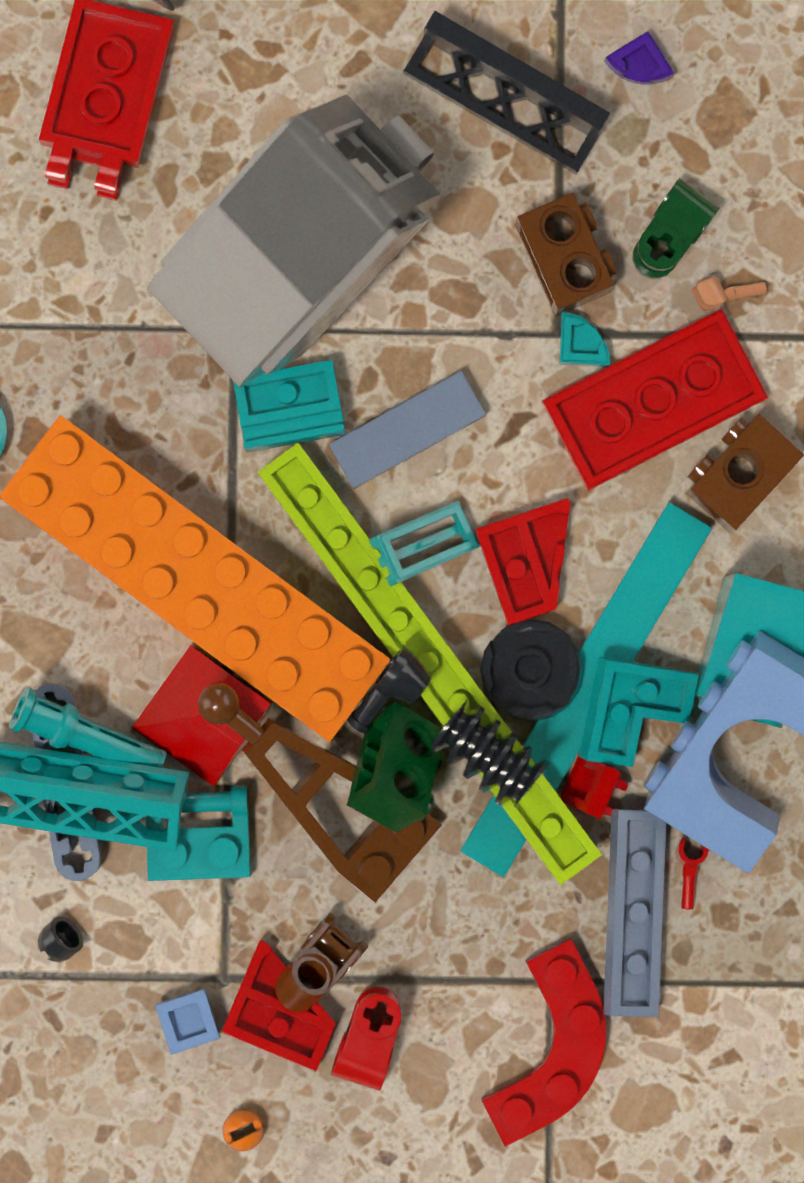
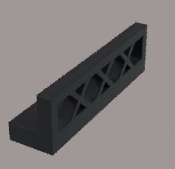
(517, 77)

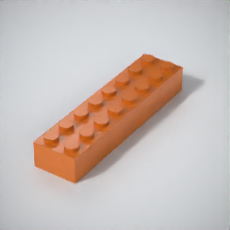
(195, 578)

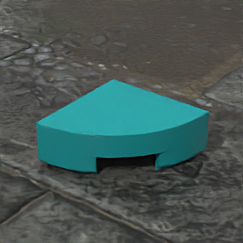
(581, 343)

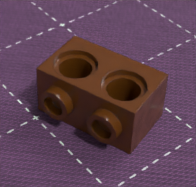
(554, 257)

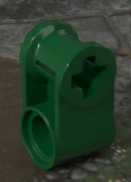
(675, 225)

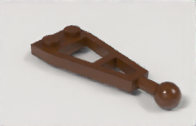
(377, 854)

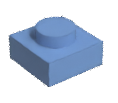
(188, 1021)

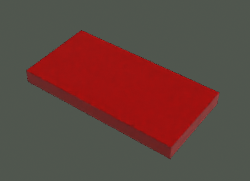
(654, 399)

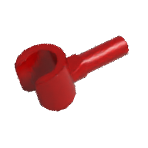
(689, 873)

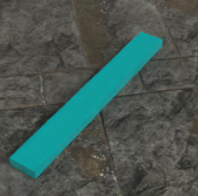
(615, 635)

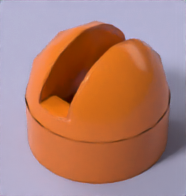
(237, 1121)

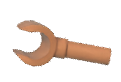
(711, 294)

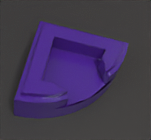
(640, 62)

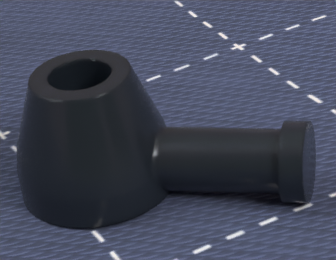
(402, 679)

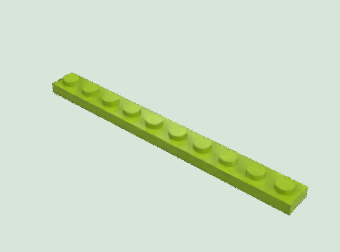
(401, 622)

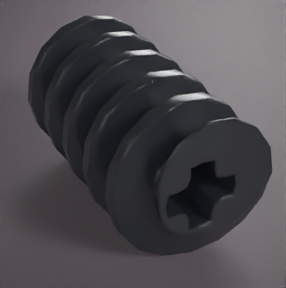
(488, 755)

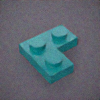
(624, 696)

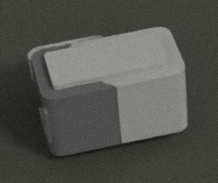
(296, 237)

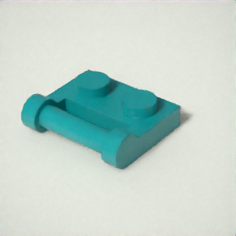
(206, 850)

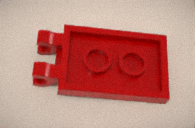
(104, 92)

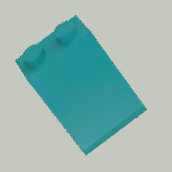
(740, 612)

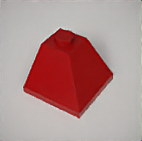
(177, 726)

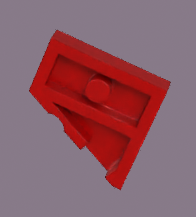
(526, 559)
(266, 1024)

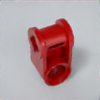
(368, 1046)

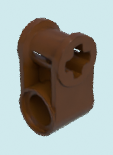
(323, 960)

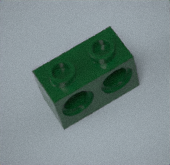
(396, 769)

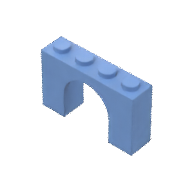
(690, 789)

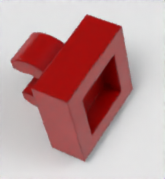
(591, 787)

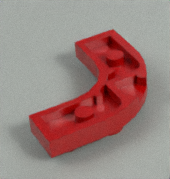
(574, 1053)

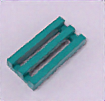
(391, 558)

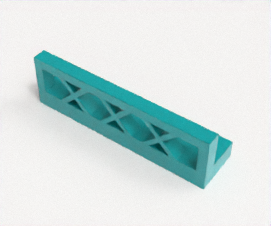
(91, 783)

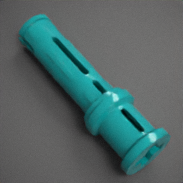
(66, 727)

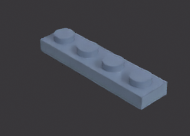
(634, 914)

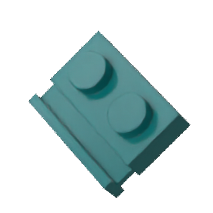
(290, 407)

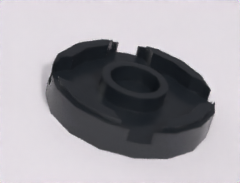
(531, 670)

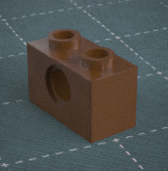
(770, 457)

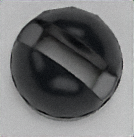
(67, 932)

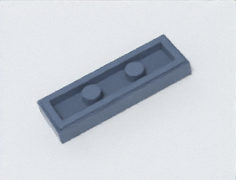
(407, 430)

